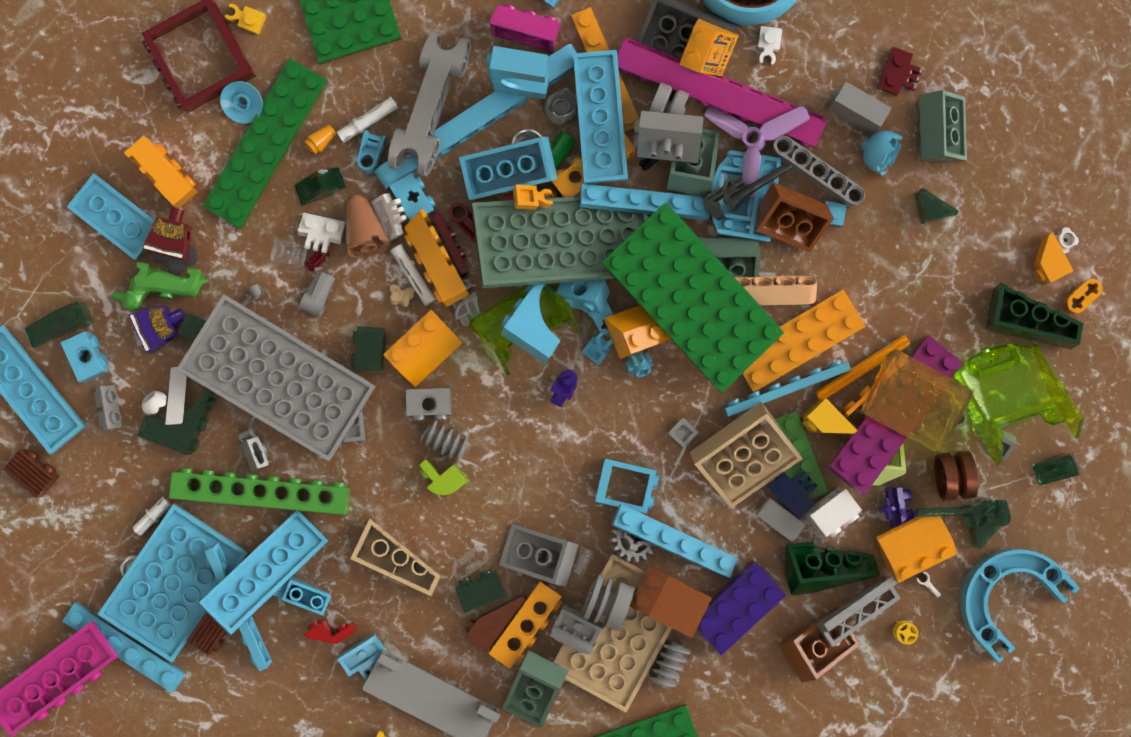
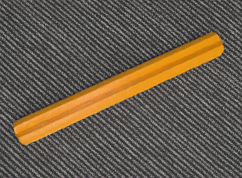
(861, 368)

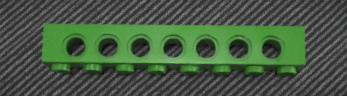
(181, 489)

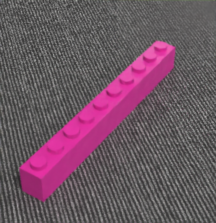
(714, 90)

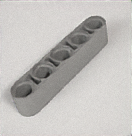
(829, 172)

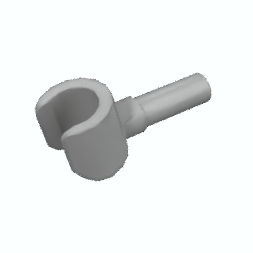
(256, 292)

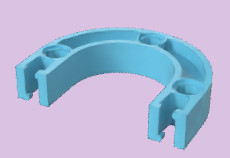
(977, 588)

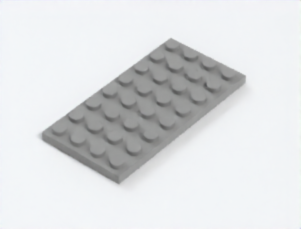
(276, 377)

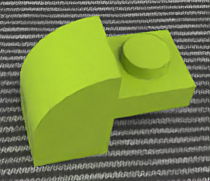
(443, 484)

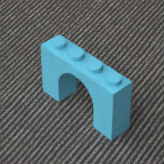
(518, 72)

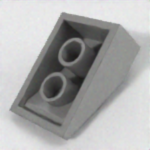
(539, 555)

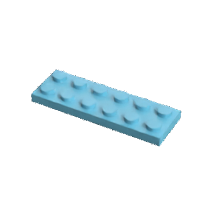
(600, 117)
(35, 396)
(263, 572)

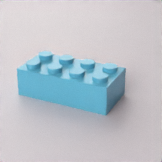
(504, 167)

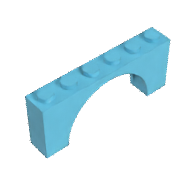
(528, 328)

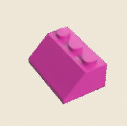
(525, 27)

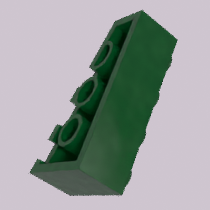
(1025, 318)

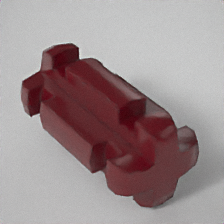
(316, 259)

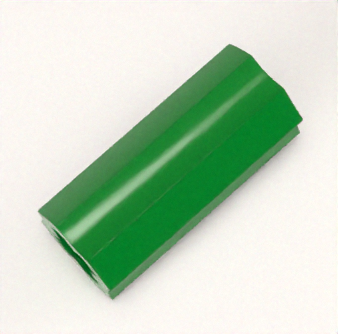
(560, 147)

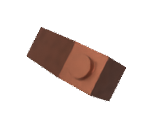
(490, 625)

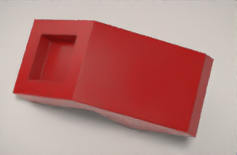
(324, 632)

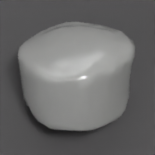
(561, 106)

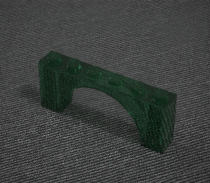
(182, 436)

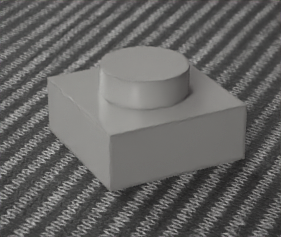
(683, 432)

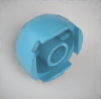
(881, 150)

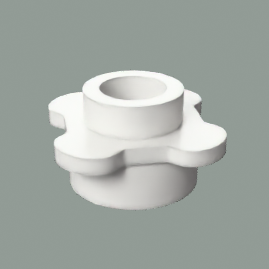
(1071, 239)

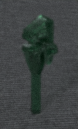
(977, 514)

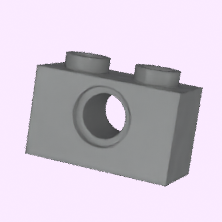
(416, 398)

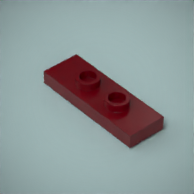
(456, 252)

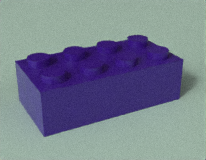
(739, 607)

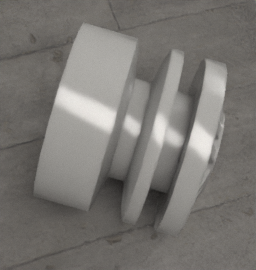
(608, 602)

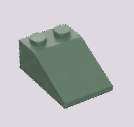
(696, 177)
(535, 689)

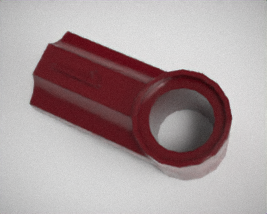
(465, 223)

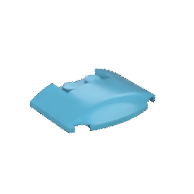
(743, 220)

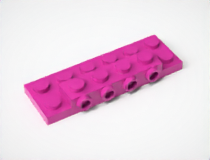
(54, 678)

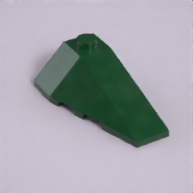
(819, 568)

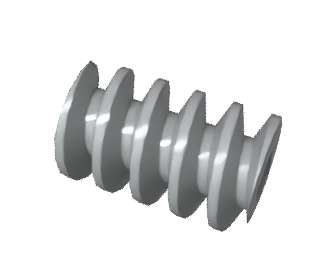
(445, 441)
(670, 664)

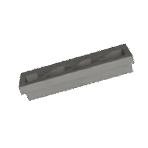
(855, 606)

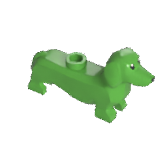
(159, 282)

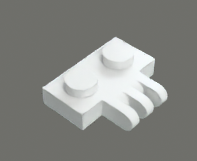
(389, 215)
(321, 231)

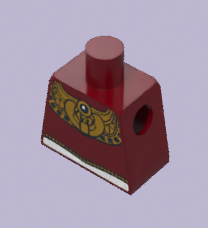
(170, 236)

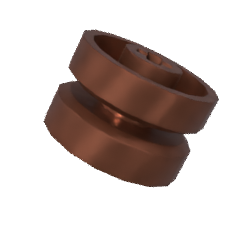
(956, 475)

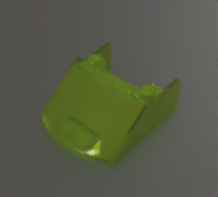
(1011, 387)

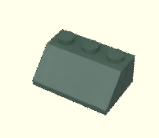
(942, 127)
(737, 254)

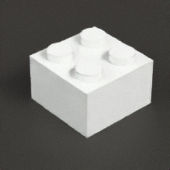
(833, 512)

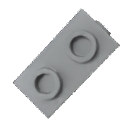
(107, 399)

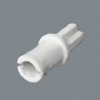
(152, 515)

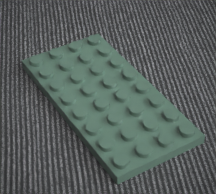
(547, 243)

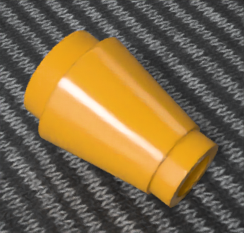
(319, 139)

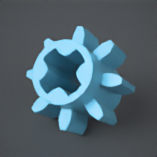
(639, 364)

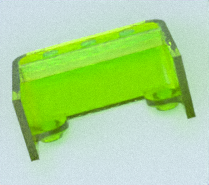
(488, 326)

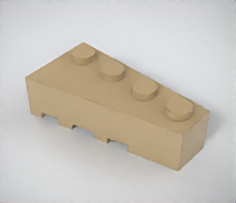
(388, 556)

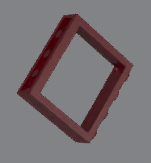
(215, 90)

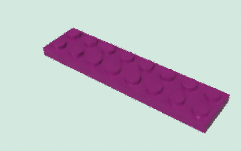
(874, 443)

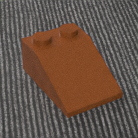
(670, 601)
(811, 653)

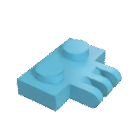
(361, 656)

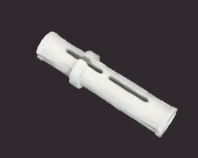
(363, 122)
(413, 275)

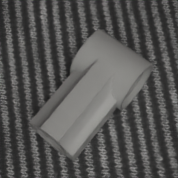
(315, 299)

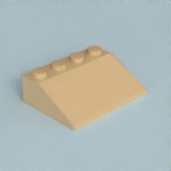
(745, 455)

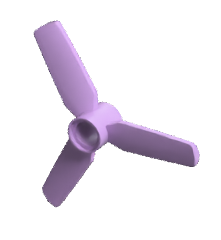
(769, 131)

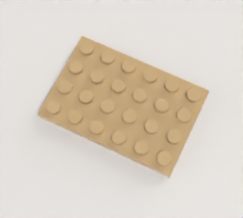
(617, 657)

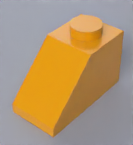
(1050, 260)

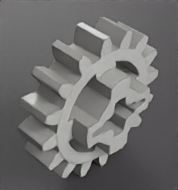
(630, 546)

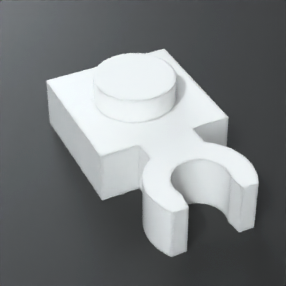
(769, 41)

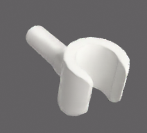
(928, 584)

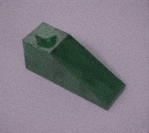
(59, 323)

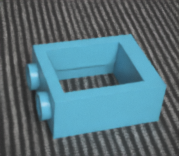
(604, 480)

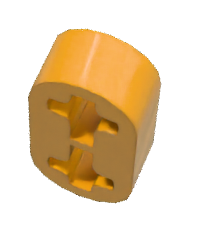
(1086, 299)

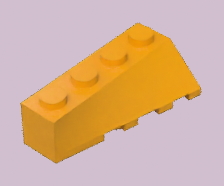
(435, 259)

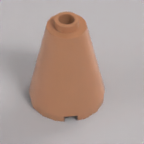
(363, 229)

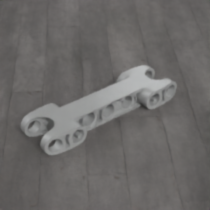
(418, 137)

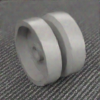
(662, 103)

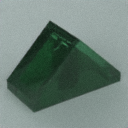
(932, 208)
(1056, 468)

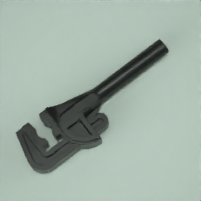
(735, 192)

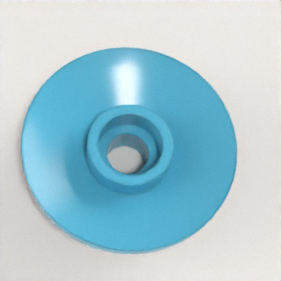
(235, 107)

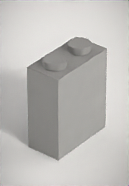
(858, 108)

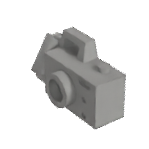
(253, 449)

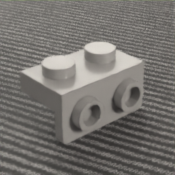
(575, 630)

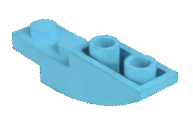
(304, 595)

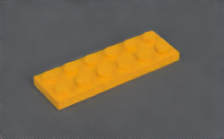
(805, 338)

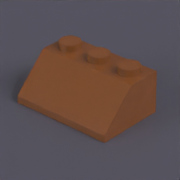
(792, 217)

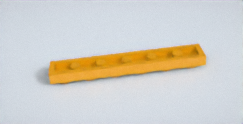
(593, 41)

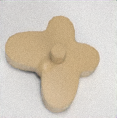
(401, 296)

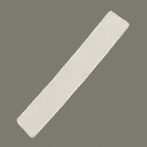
(176, 397)

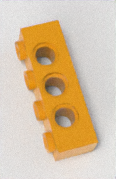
(569, 189)
(501, 648)

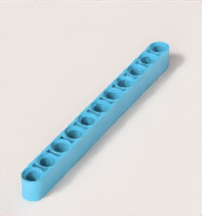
(478, 118)

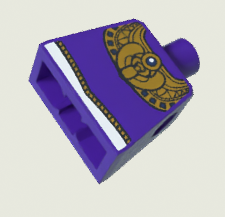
(156, 326)

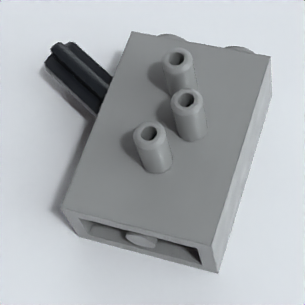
(667, 138)

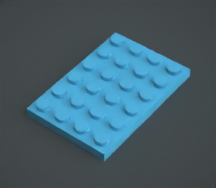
(167, 581)

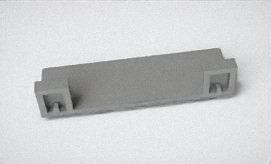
(429, 698)

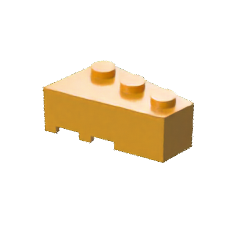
(162, 171)

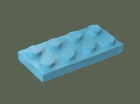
(112, 215)

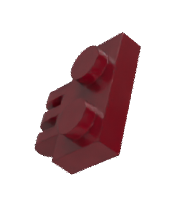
(899, 72)

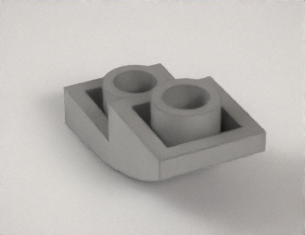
(780, 519)

